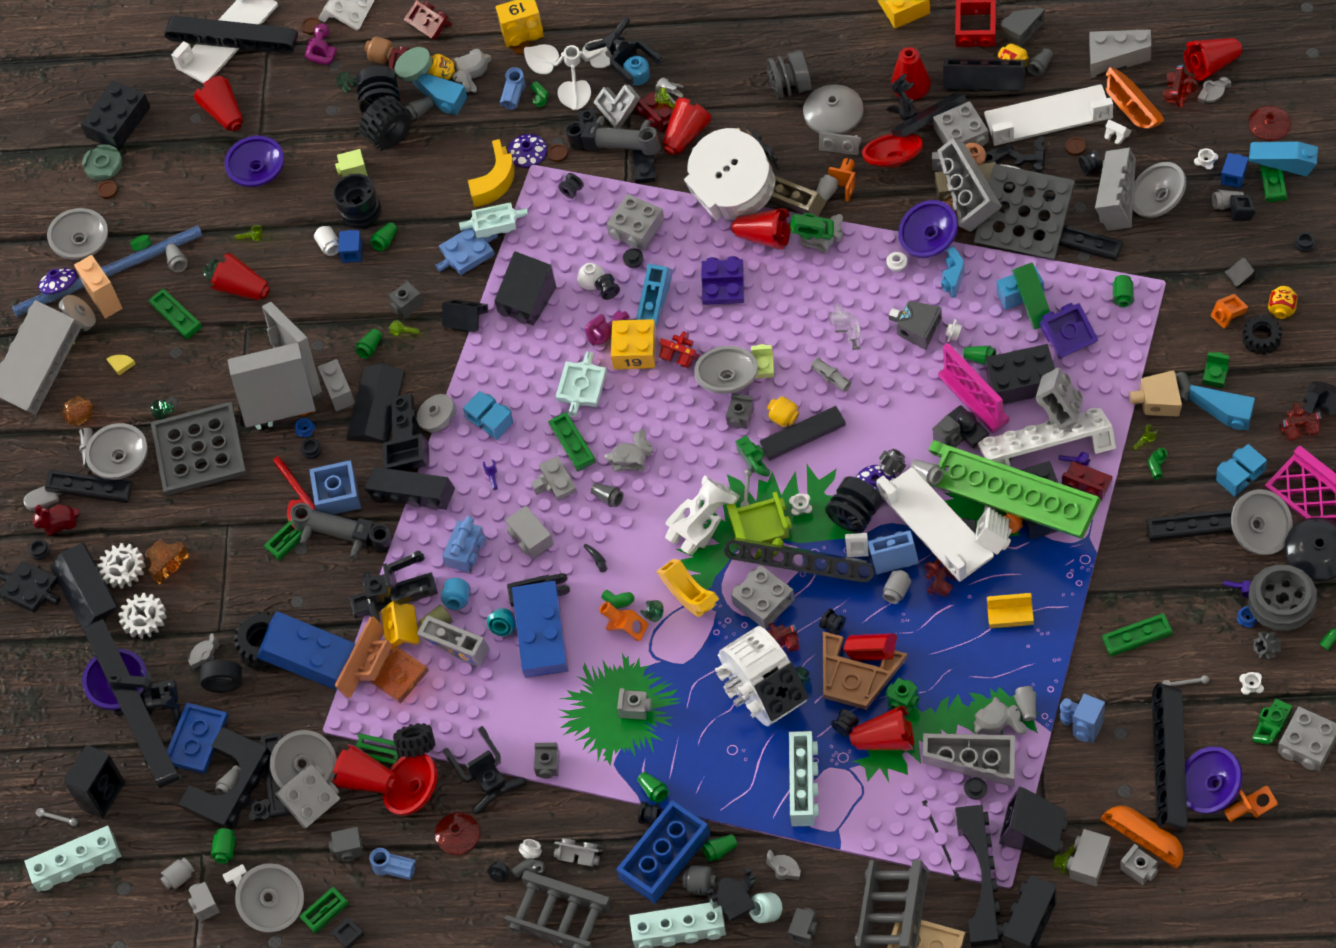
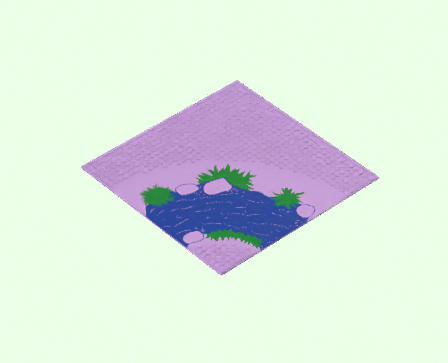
(694, 737)

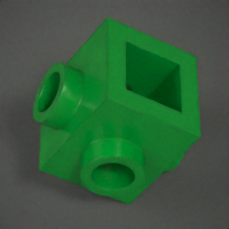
(902, 694)

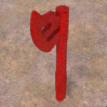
(304, 498)

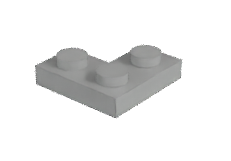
(617, 107)

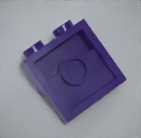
(722, 281)
(1068, 330)

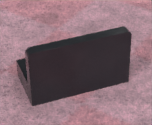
(462, 314)

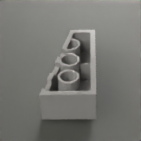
(1116, 189)
(970, 191)
(972, 754)

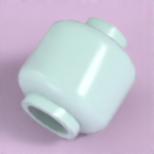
(767, 907)

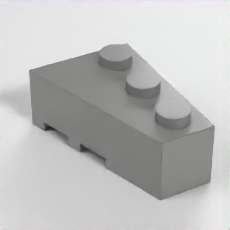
(1118, 49)

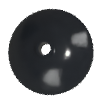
(1303, 553)

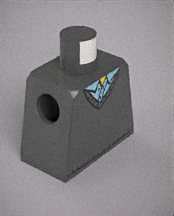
(917, 322)

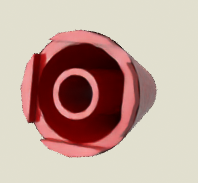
(1210, 56)
(911, 64)
(220, 103)
(684, 126)
(764, 228)
(238, 279)
(885, 732)
(362, 772)

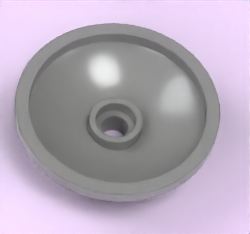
(833, 117)
(1158, 189)
(77, 226)
(726, 369)
(112, 443)
(1270, 516)
(301, 745)
(285, 902)

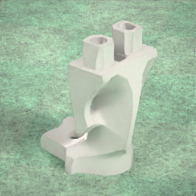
(692, 527)

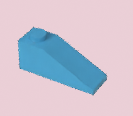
(445, 94)
(1285, 156)
(654, 292)
(1227, 407)

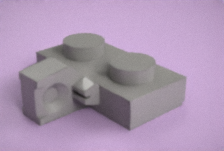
(554, 479)

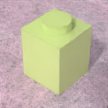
(351, 163)

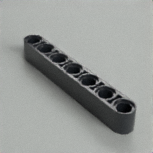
(231, 34)
(788, 560)
(1169, 758)

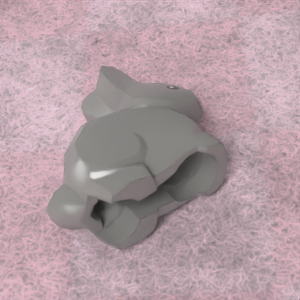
(470, 67)
(825, 244)
(631, 456)
(996, 716)

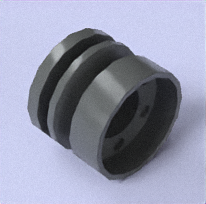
(789, 74)

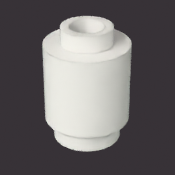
(327, 240)

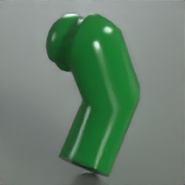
(542, 94)
(1155, 461)
(618, 601)
(1329, 639)

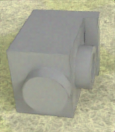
(633, 704)
(1132, 869)
(202, 902)

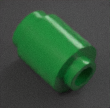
(1123, 291)
(223, 845)

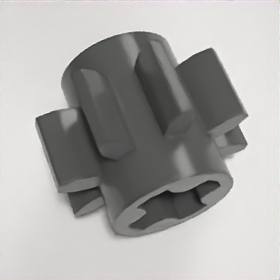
(892, 461)
(1267, 645)

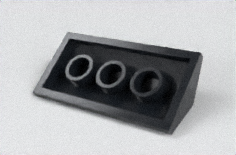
(373, 405)
(83, 585)

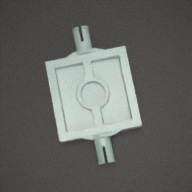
(493, 220)
(581, 384)

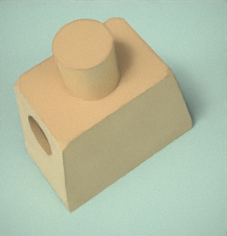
(1158, 395)

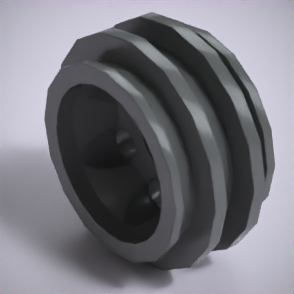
(1277, 615)

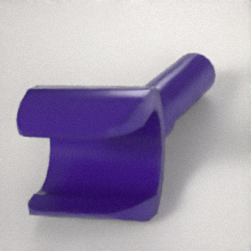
(1082, 458)
(491, 471)
(1245, 585)

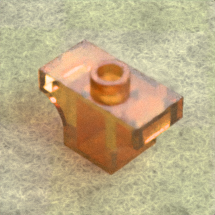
(165, 559)

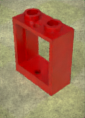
(983, 37)

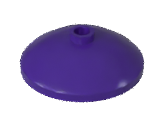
(254, 153)
(924, 221)
(97, 686)
(1204, 771)

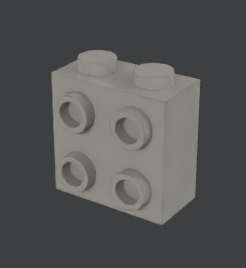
(962, 124)
(635, 222)
(1059, 398)
(762, 596)
(1308, 739)
(308, 795)

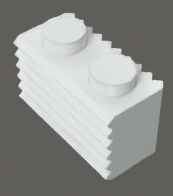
(993, 531)

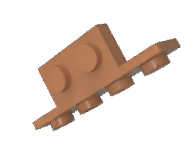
(365, 658)

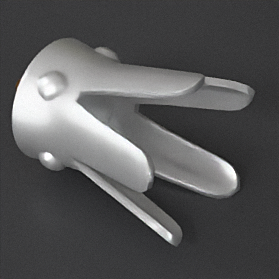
(670, 87)

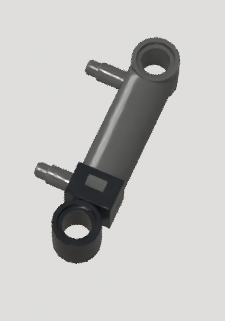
(594, 137)
(359, 532)

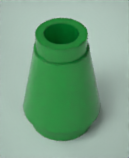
(382, 238)
(367, 345)
(978, 353)
(653, 787)
(718, 847)

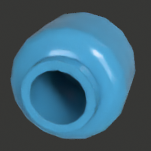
(638, 68)
(455, 593)

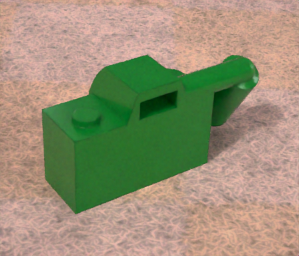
(811, 226)
(752, 455)
(1273, 722)

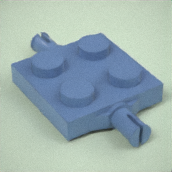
(465, 251)

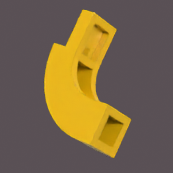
(495, 183)
(686, 589)

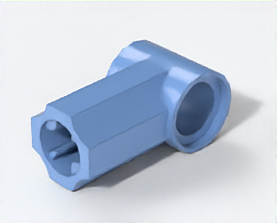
(513, 89)
(394, 864)

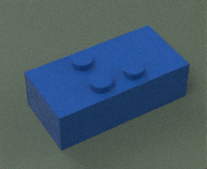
(540, 629)
(305, 649)
(663, 852)

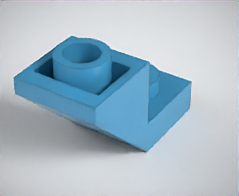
(953, 276)

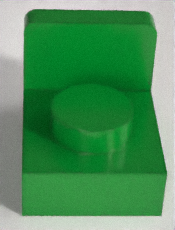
(1216, 369)

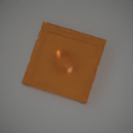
(399, 674)

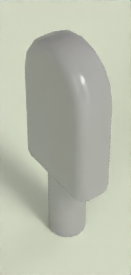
(40, 497)

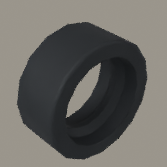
(220, 676)

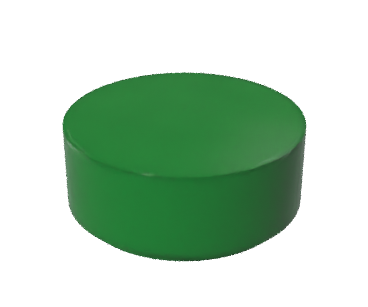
(140, 242)

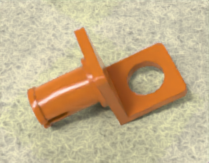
(845, 177)
(623, 620)
(1250, 805)

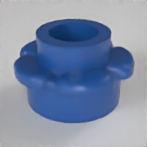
(304, 423)
(1242, 613)

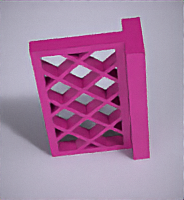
(972, 390)
(1316, 470)

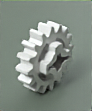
(121, 565)
(134, 615)

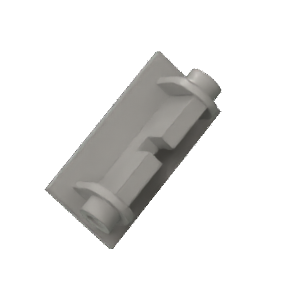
(839, 143)
(568, 850)

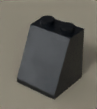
(525, 289)
(1033, 824)

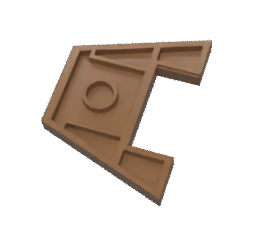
(851, 680)

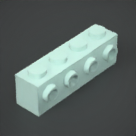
(802, 774)
(72, 859)
(677, 925)

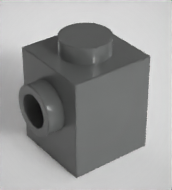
(405, 300)
(347, 844)

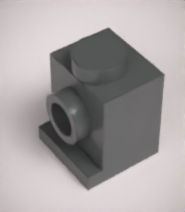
(740, 411)
(947, 432)
(547, 752)
(803, 926)

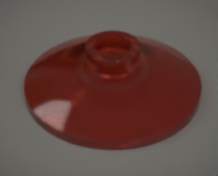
(1269, 129)
(457, 842)

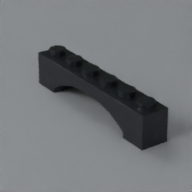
(984, 926)

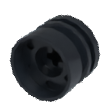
(375, 83)
(357, 200)
(853, 504)

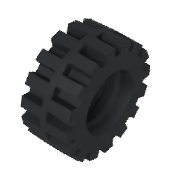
(1262, 345)
(414, 740)

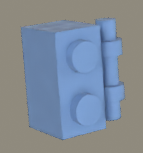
(464, 545)
(893, 552)
(1085, 716)

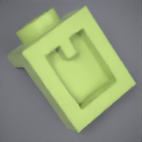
(765, 360)

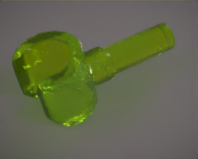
(661, 97)
(255, 233)
(396, 326)
(1150, 436)
(1062, 860)

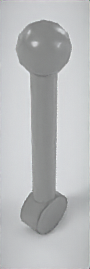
(748, 473)
(1204, 679)
(41, 813)

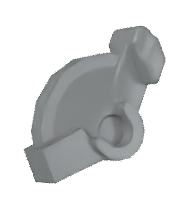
(1214, 90)
(203, 652)
(784, 866)

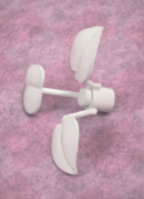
(571, 94)

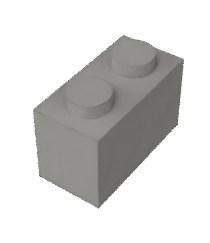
(336, 385)
(529, 532)
(1089, 857)

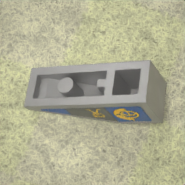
(454, 640)

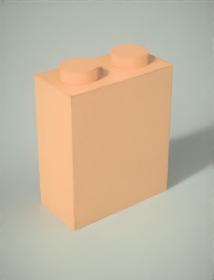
(98, 286)

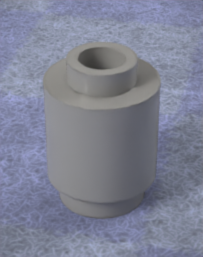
(896, 586)
(177, 874)

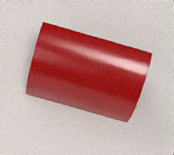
(871, 646)

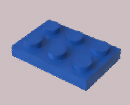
(193, 737)

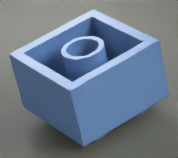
(335, 488)

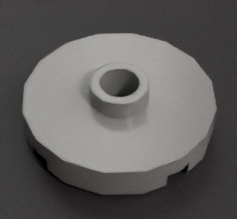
(79, 310)
(436, 413)

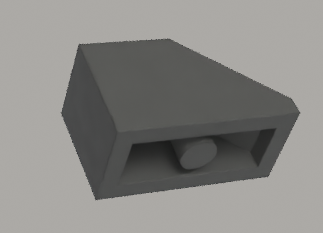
(1021, 25)

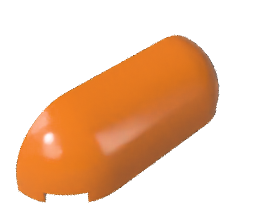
(1132, 100)
(1145, 833)

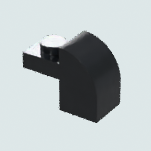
(1321, 397)

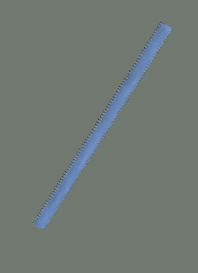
(114, 268)

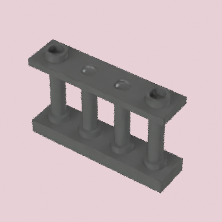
(557, 890)
(909, 918)

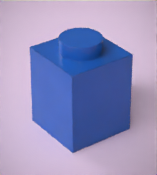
(1234, 170)
(350, 246)

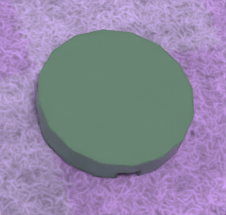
(413, 64)
(102, 162)

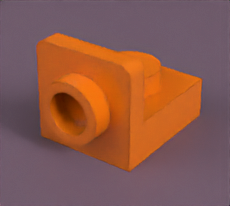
(1228, 308)

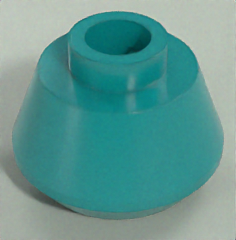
(501, 622)

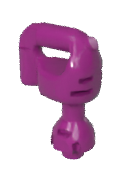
(318, 48)
(602, 329)

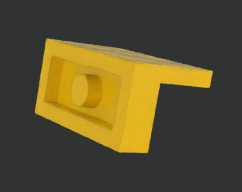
(1010, 610)
(400, 624)

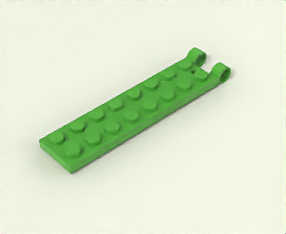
(1015, 491)

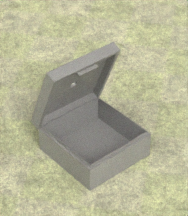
(279, 379)

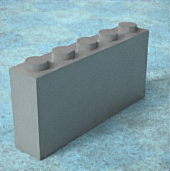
(36, 356)

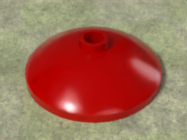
(892, 151)
(414, 786)

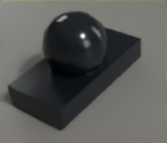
(970, 428)

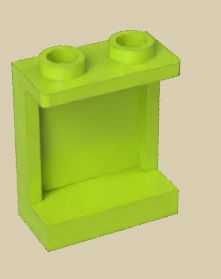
(760, 520)

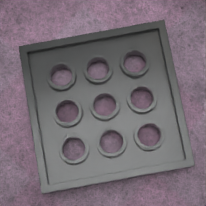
(1052, 228)
(210, 454)

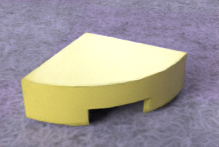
(120, 363)

